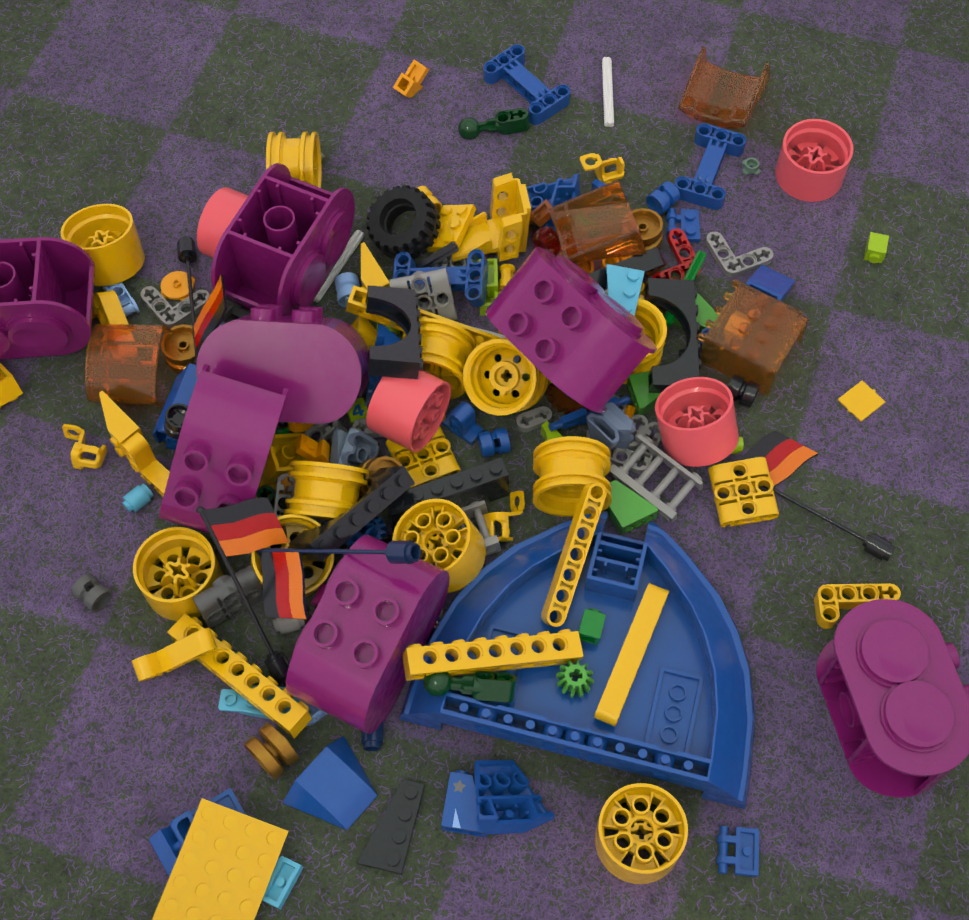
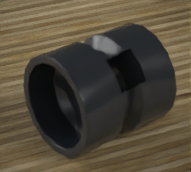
(743, 391)
(174, 420)

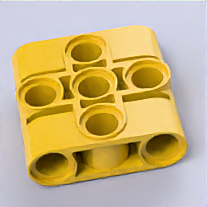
(440, 463)
(760, 502)

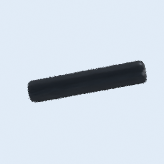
(439, 255)

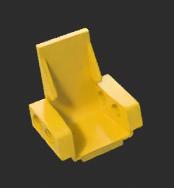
(509, 222)

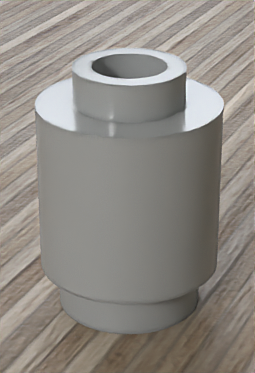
(287, 625)

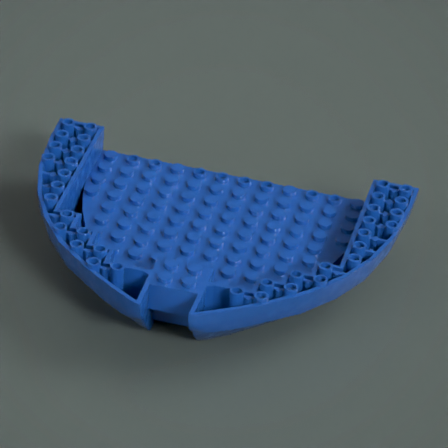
(692, 694)

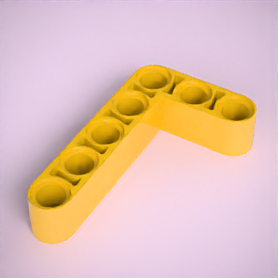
(143, 461)

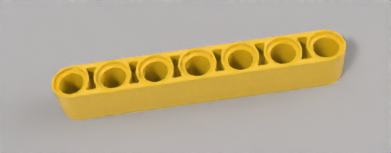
(582, 547)
(631, 655)

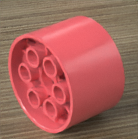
(818, 148)
(216, 217)
(409, 409)
(697, 421)

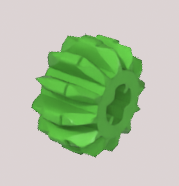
(583, 681)

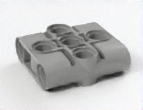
(440, 284)

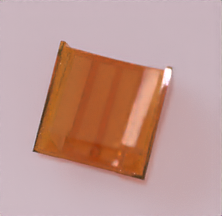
(721, 95)
(597, 225)
(124, 363)

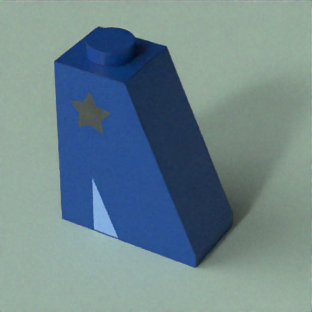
(460, 805)

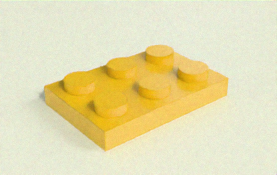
(454, 225)

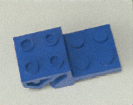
(169, 840)

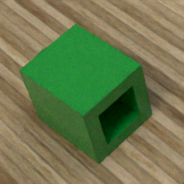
(591, 626)

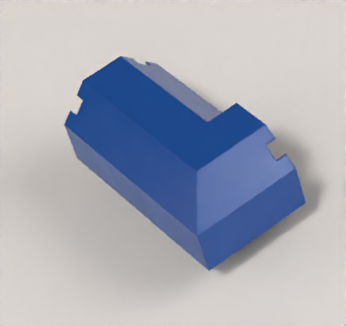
(180, 393)

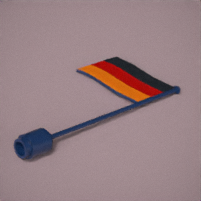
(286, 579)

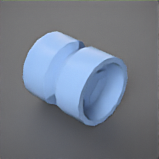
(344, 285)

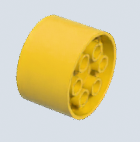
(109, 239)
(426, 520)
(296, 525)
(168, 547)
(611, 854)

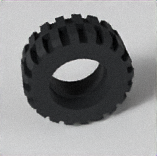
(393, 204)

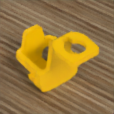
(599, 167)
(80, 447)
(503, 517)

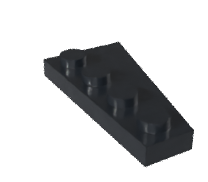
(393, 834)

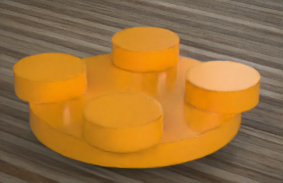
(175, 286)

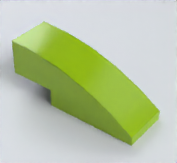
(492, 285)

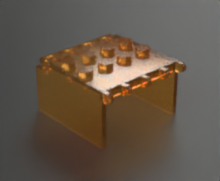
(751, 336)

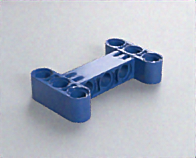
(542, 100)
(717, 144)
(460, 277)

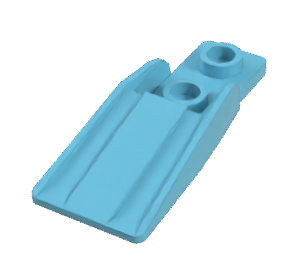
(233, 702)

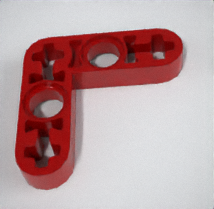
(684, 263)

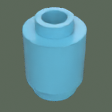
(137, 498)

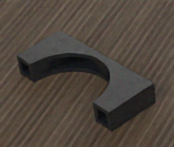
(679, 299)
(402, 357)
(485, 479)
(385, 488)

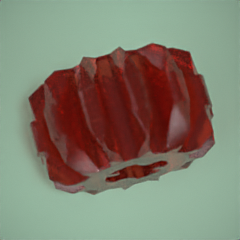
(547, 239)

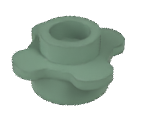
(753, 162)

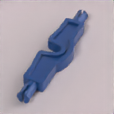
(580, 416)

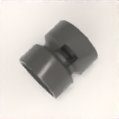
(91, 592)

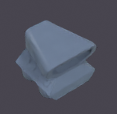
(611, 427)
(352, 447)

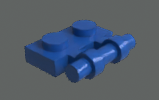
(688, 223)
(745, 852)

